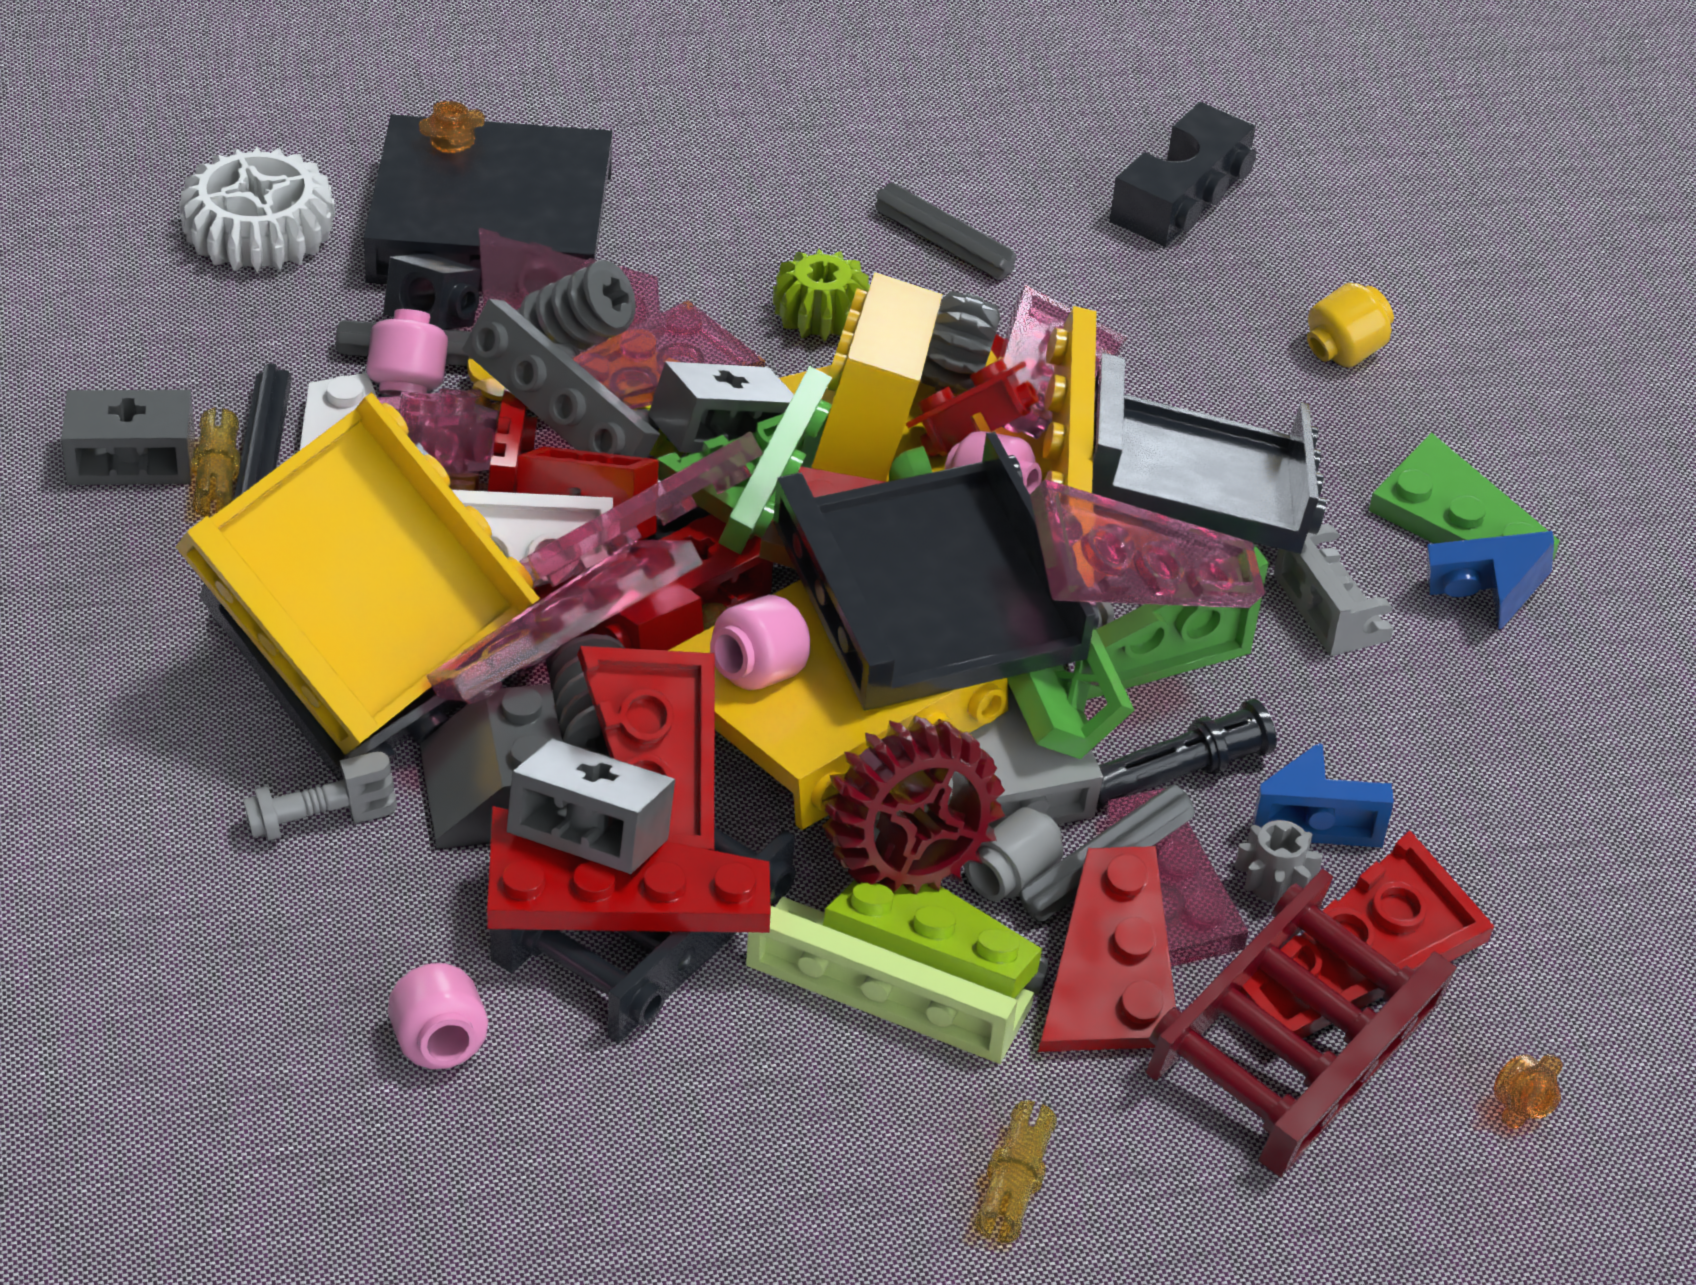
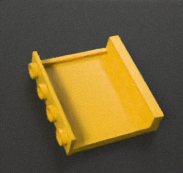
(358, 571)
(809, 720)

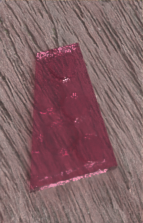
(635, 359)
(1195, 903)

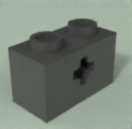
(715, 400)
(128, 437)
(590, 805)

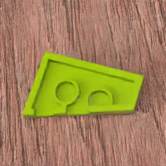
(938, 933)

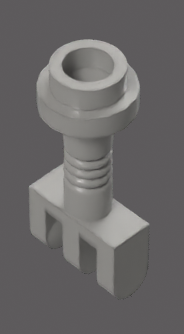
(365, 788)

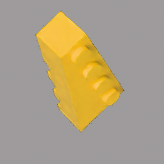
(876, 376)

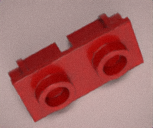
(995, 395)

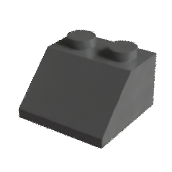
(473, 759)

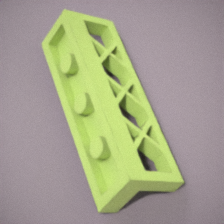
(886, 983)

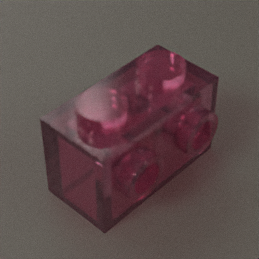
(449, 427)

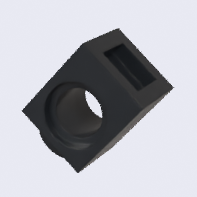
(435, 287)

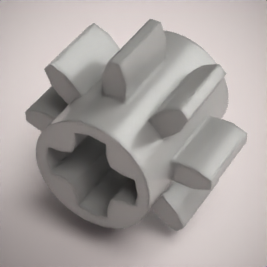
(1277, 859)

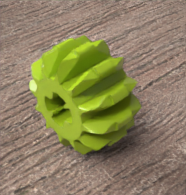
(817, 292)

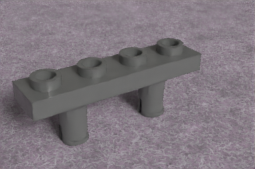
(556, 385)

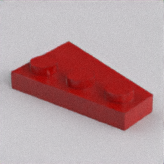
(514, 435)
(661, 718)
(1114, 959)

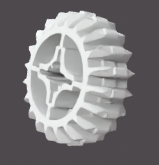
(257, 209)

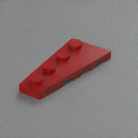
(670, 891)
(1400, 910)

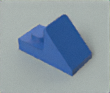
(1506, 564)
(1328, 808)

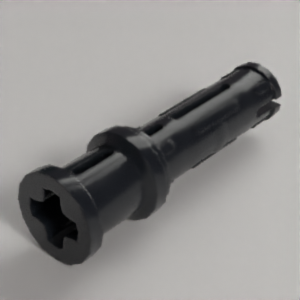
(1205, 746)

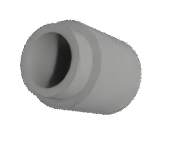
(1024, 849)

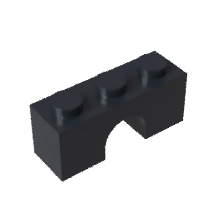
(1203, 161)

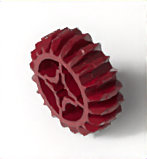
(904, 774)

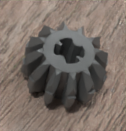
(960, 341)

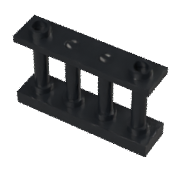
(672, 958)

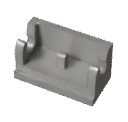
(1330, 597)

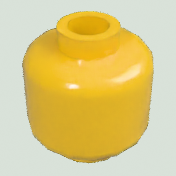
(1350, 324)

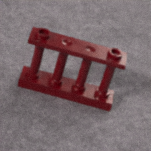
(1329, 1078)

